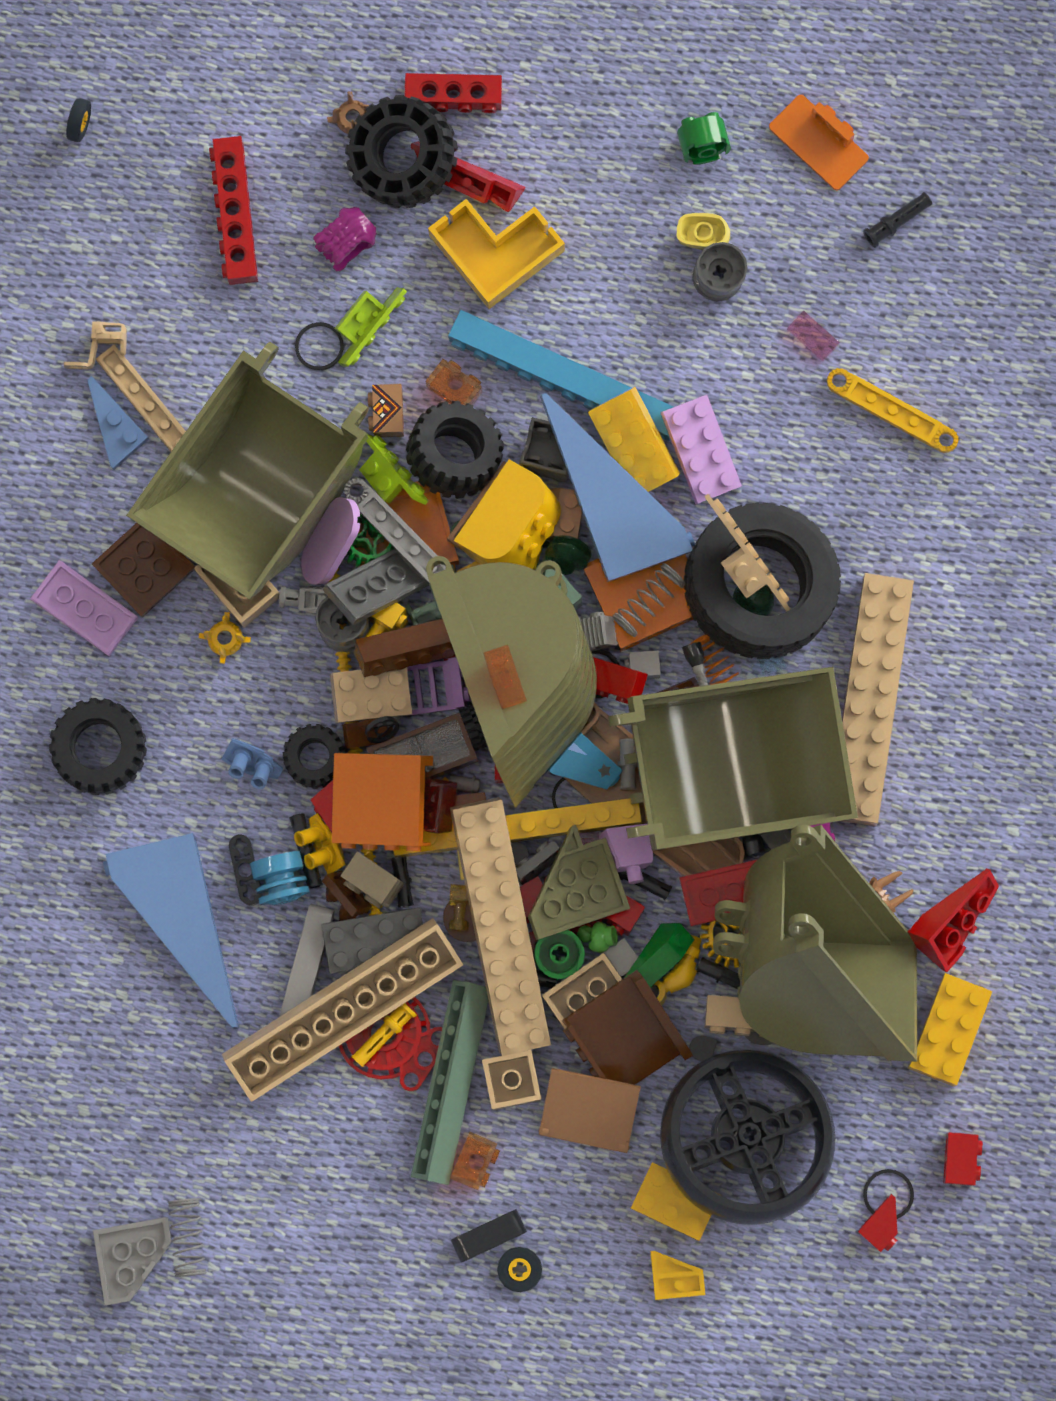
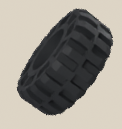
(374, 132)

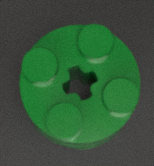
(703, 138)
(567, 964)

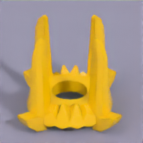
(227, 649)

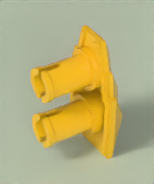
(327, 853)

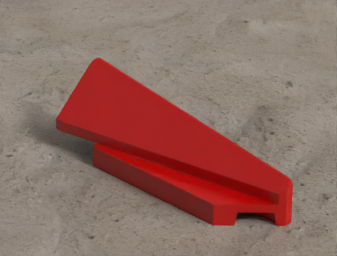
(481, 183)

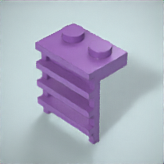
(455, 687)

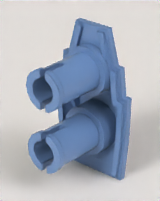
(251, 760)

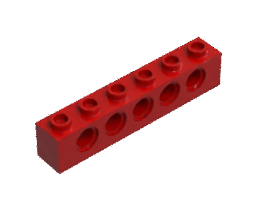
(233, 149)

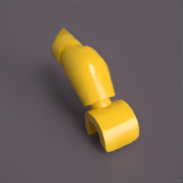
(682, 973)

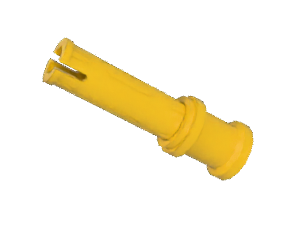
(392, 1025)

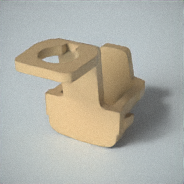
(101, 336)

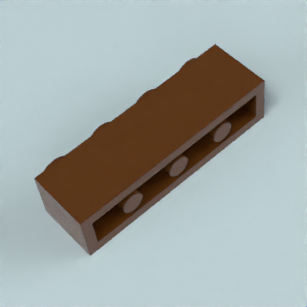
(403, 648)

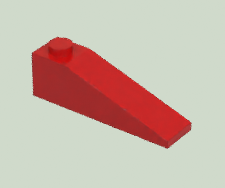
(947, 924)

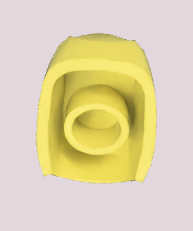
(702, 230)

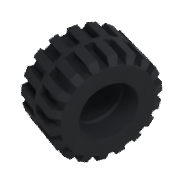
(296, 744)

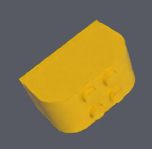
(511, 519)

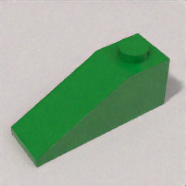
(662, 952)

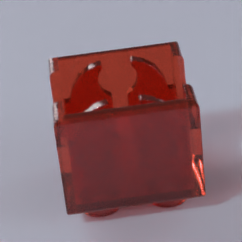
(438, 798)

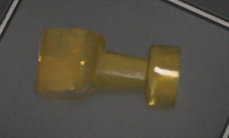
(458, 900)

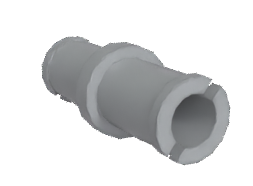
(628, 773)

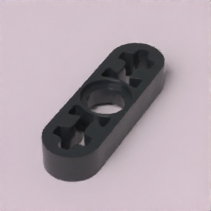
(235, 853)

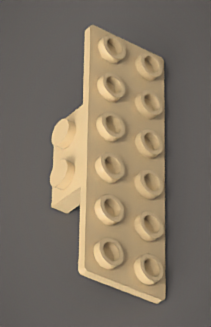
(742, 565)

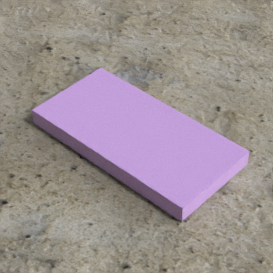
(84, 608)

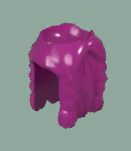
(346, 237)

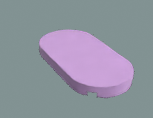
(330, 541)

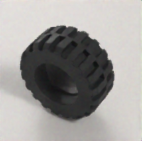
(467, 425)
(74, 723)

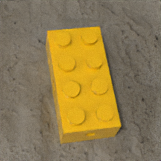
(634, 439)
(950, 1029)

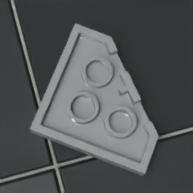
(129, 1255)

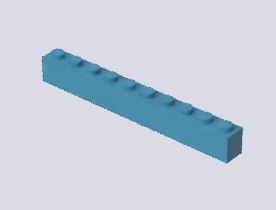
(544, 366)

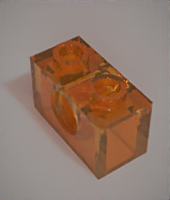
(448, 372)
(475, 1146)

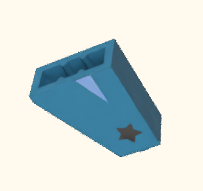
(586, 764)

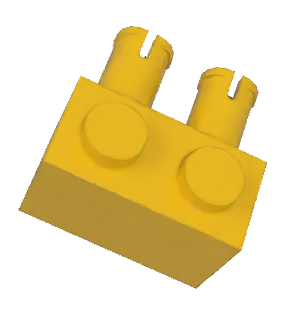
(388, 619)

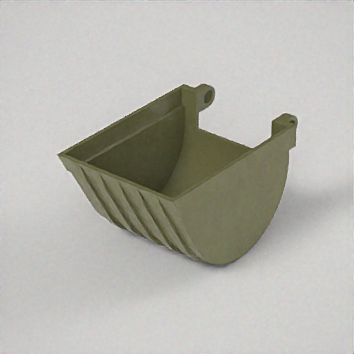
(250, 478)
(557, 671)
(739, 758)
(821, 954)

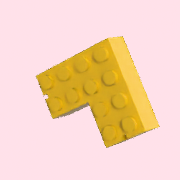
(492, 262)

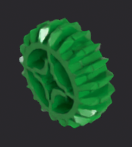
(362, 541)

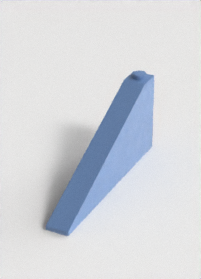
(623, 519)
(172, 896)

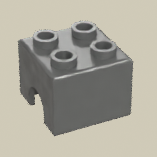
(542, 452)

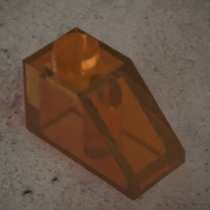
(505, 676)

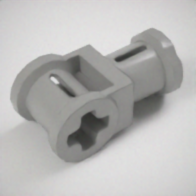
(304, 598)

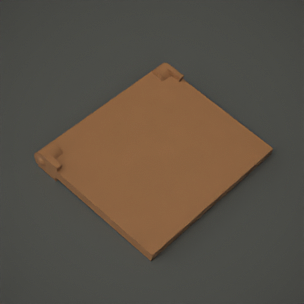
(589, 1110)

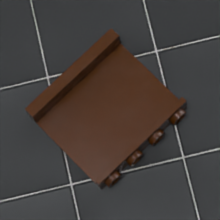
(625, 1032)

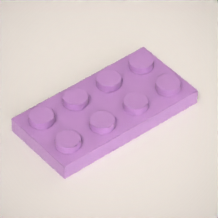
(701, 449)

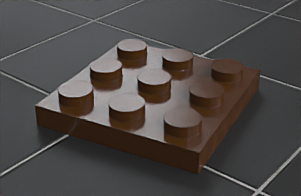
(143, 568)

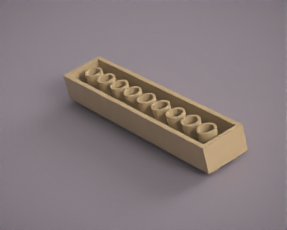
(874, 687)
(500, 926)
(342, 1009)

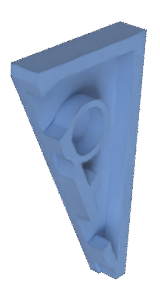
(118, 430)

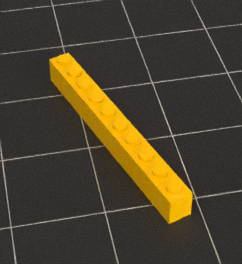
(546, 824)

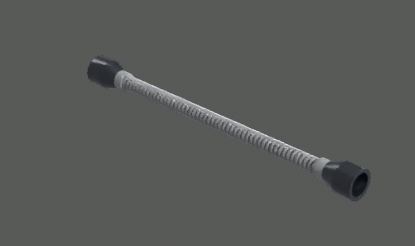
(695, 657)

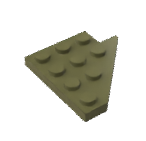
(578, 887)

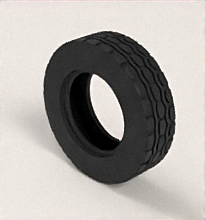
(747, 632)

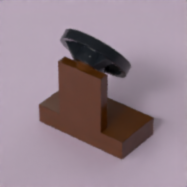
(369, 732)

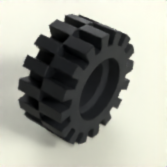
(473, 727)

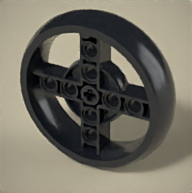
(811, 1111)

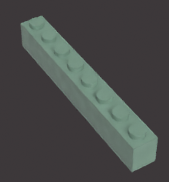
(450, 1082)

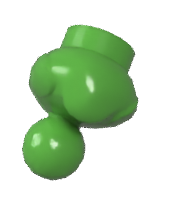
(600, 936)

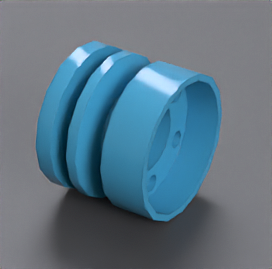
(279, 878)

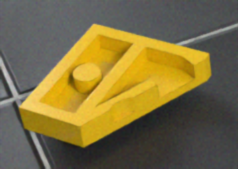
(675, 1278)

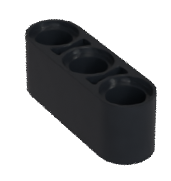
(488, 1235)

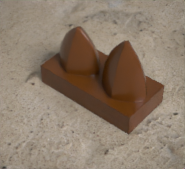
(351, 902)

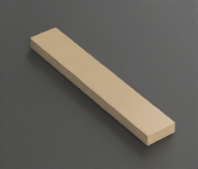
(141, 396)

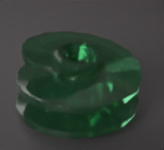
(568, 553)

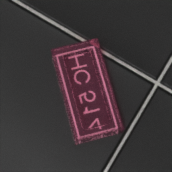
(813, 336)

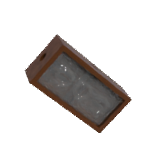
(442, 739)

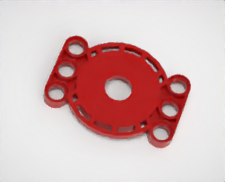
(400, 1052)

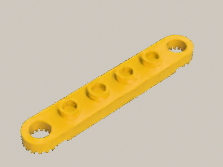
(892, 410)

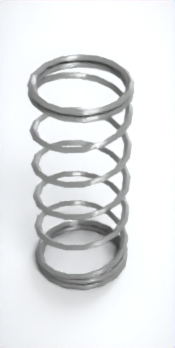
(667, 571)
(186, 1272)

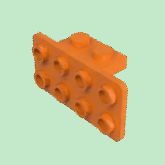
(820, 140)

